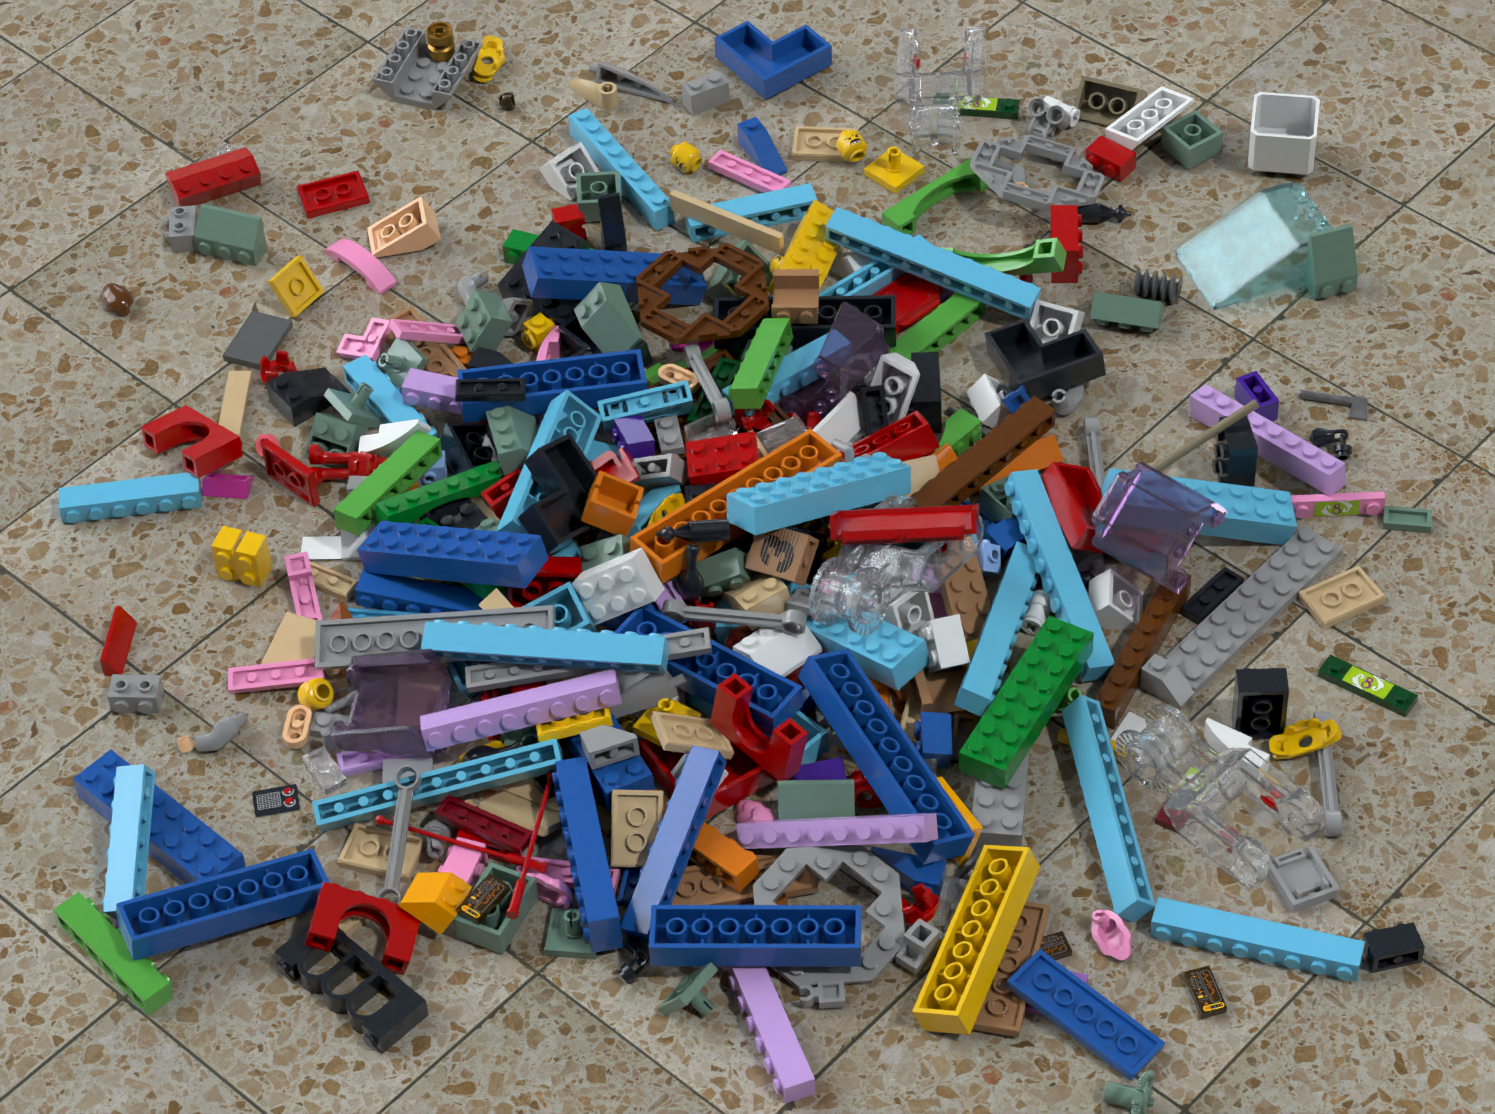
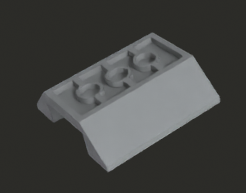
(415, 78)

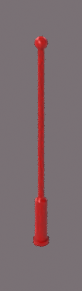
(510, 857)
(513, 911)

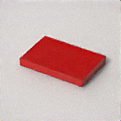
(333, 194)
(290, 472)

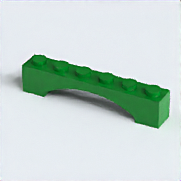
(417, 502)

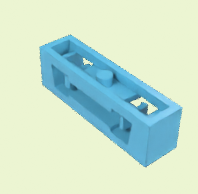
(648, 404)

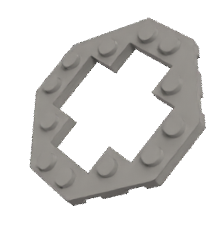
(999, 179)
(885, 910)

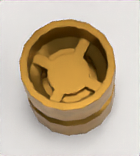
(440, 41)

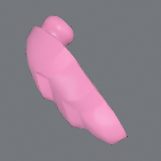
(753, 810)
(553, 891)
(1111, 934)

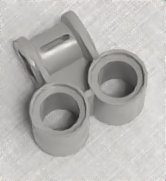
(1045, 121)

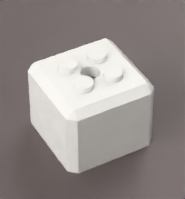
(1283, 133)

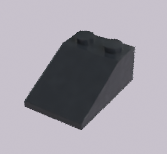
(301, 393)

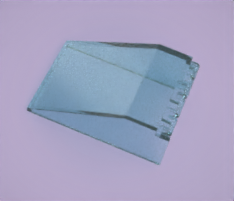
(1254, 246)

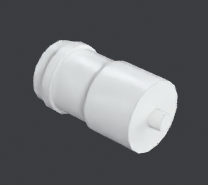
(1072, 110)
(1037, 612)

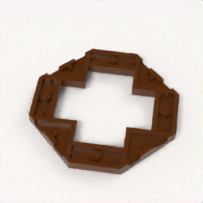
(706, 327)

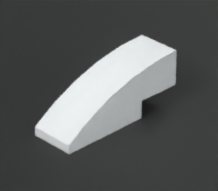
(391, 437)
(1223, 737)

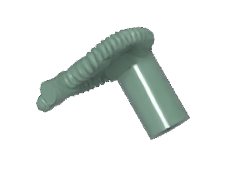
(1131, 1097)

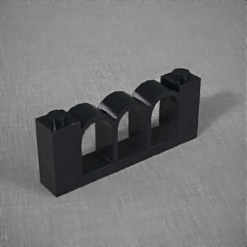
(379, 1029)

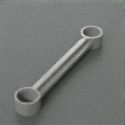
(719, 404)
(1092, 439)
(791, 621)
(1328, 786)
(399, 832)

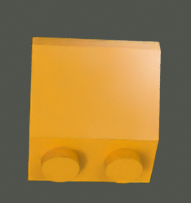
(435, 898)

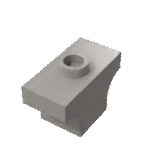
(919, 946)

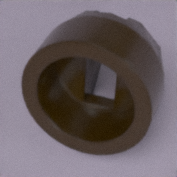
(507, 100)

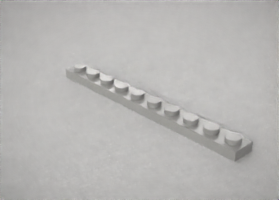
(502, 675)

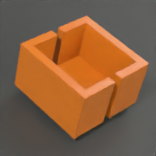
(612, 504)

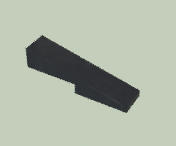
(873, 408)

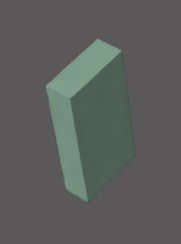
(1407, 519)

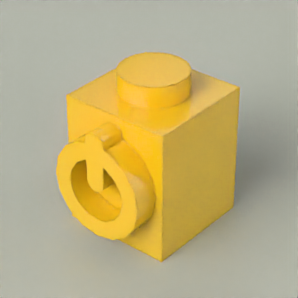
(536, 331)

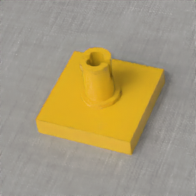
(894, 170)
(296, 286)
(644, 726)

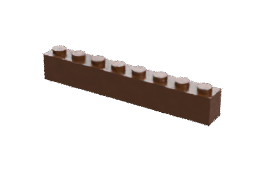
(988, 455)
(1140, 647)

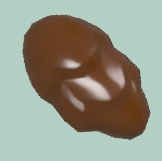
(117, 298)

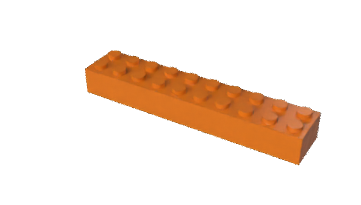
(670, 557)

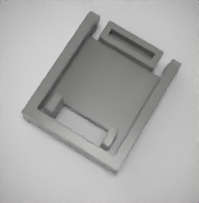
(1298, 875)

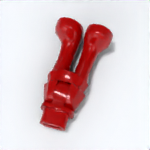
(358, 464)

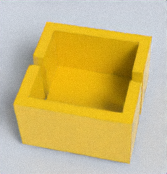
(248, 563)

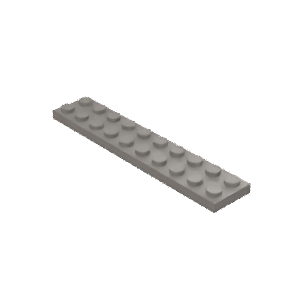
(1252, 607)
(343, 638)

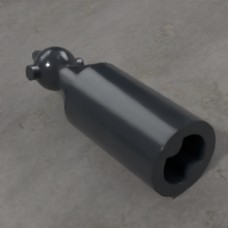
(1098, 213)
(699, 531)

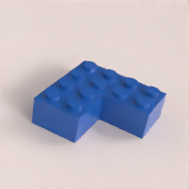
(771, 64)

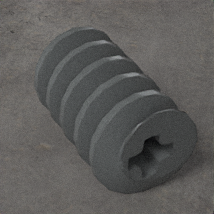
(1157, 286)

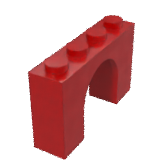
(216, 444)
(732, 718)
(339, 903)

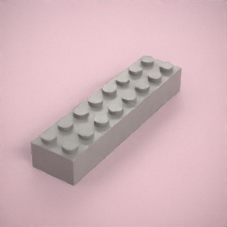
(1002, 810)

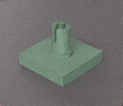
(399, 360)
(354, 406)
(566, 936)
(689, 992)

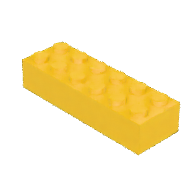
(808, 246)

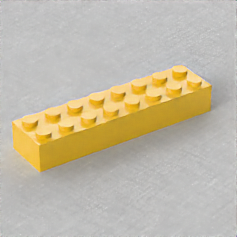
(976, 939)

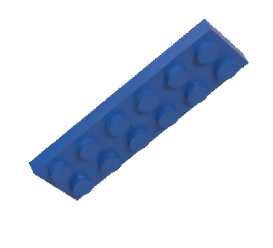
(1085, 1014)

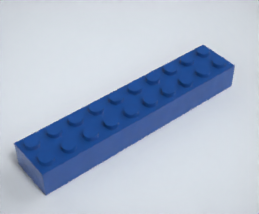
(883, 750)

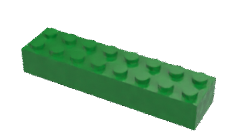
(1026, 702)

